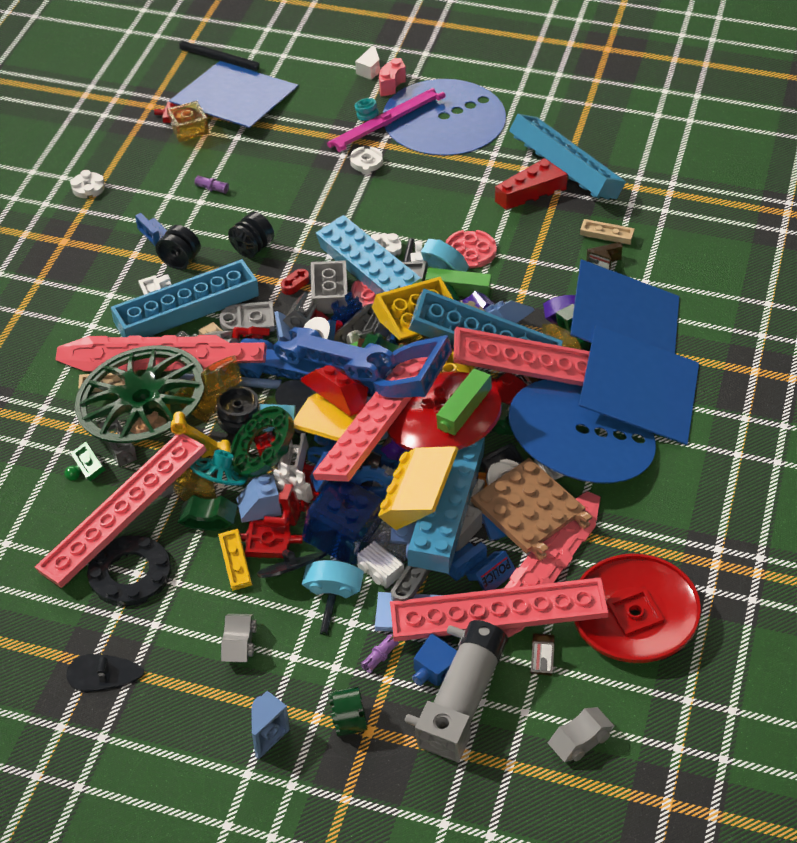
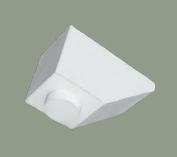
(368, 64)

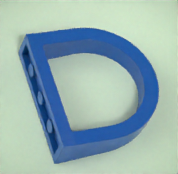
(437, 351)

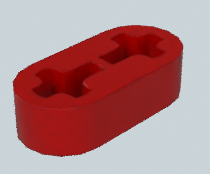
(294, 281)

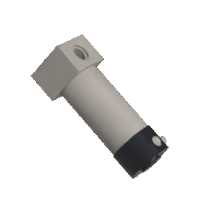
(447, 720)

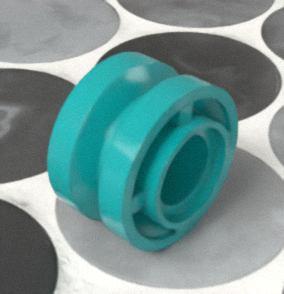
(366, 109)

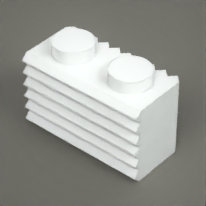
(380, 564)

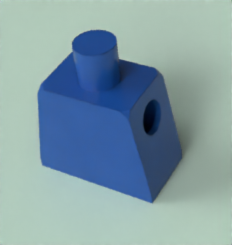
(433, 661)

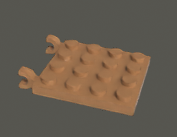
(529, 507)

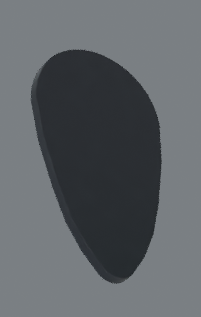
(293, 393)
(290, 563)
(102, 672)

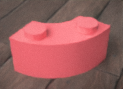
(391, 76)

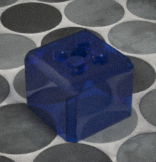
(342, 520)

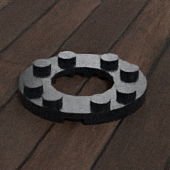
(135, 593)

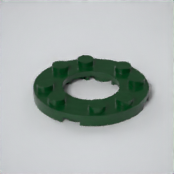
(267, 417)

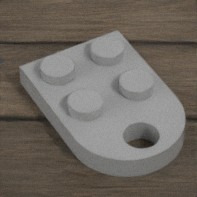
(248, 315)

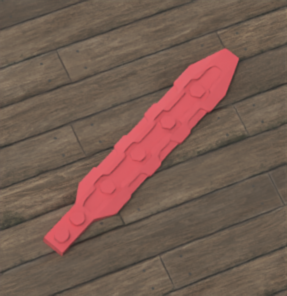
(92, 351)
(559, 555)

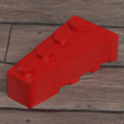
(530, 184)

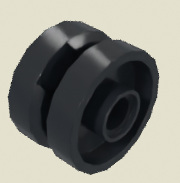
(178, 247)
(236, 408)

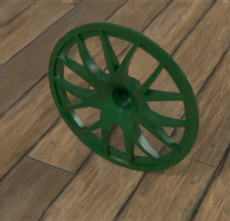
(138, 394)

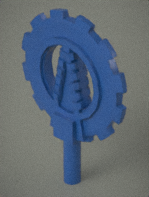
(373, 474)

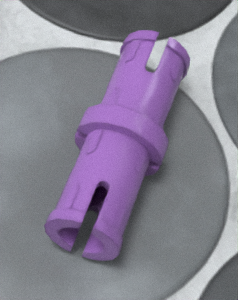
(211, 184)
(379, 653)

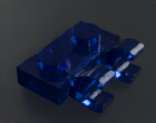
(346, 313)

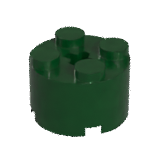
(347, 711)

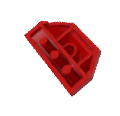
(338, 388)

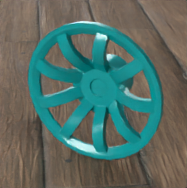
(222, 462)

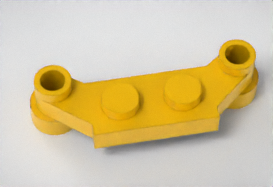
(179, 426)

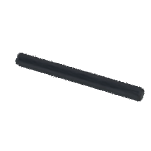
(218, 55)

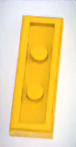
(235, 559)

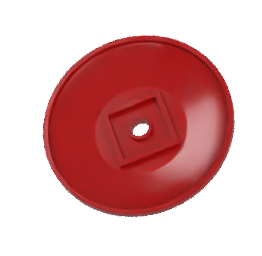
(418, 421)
(656, 589)

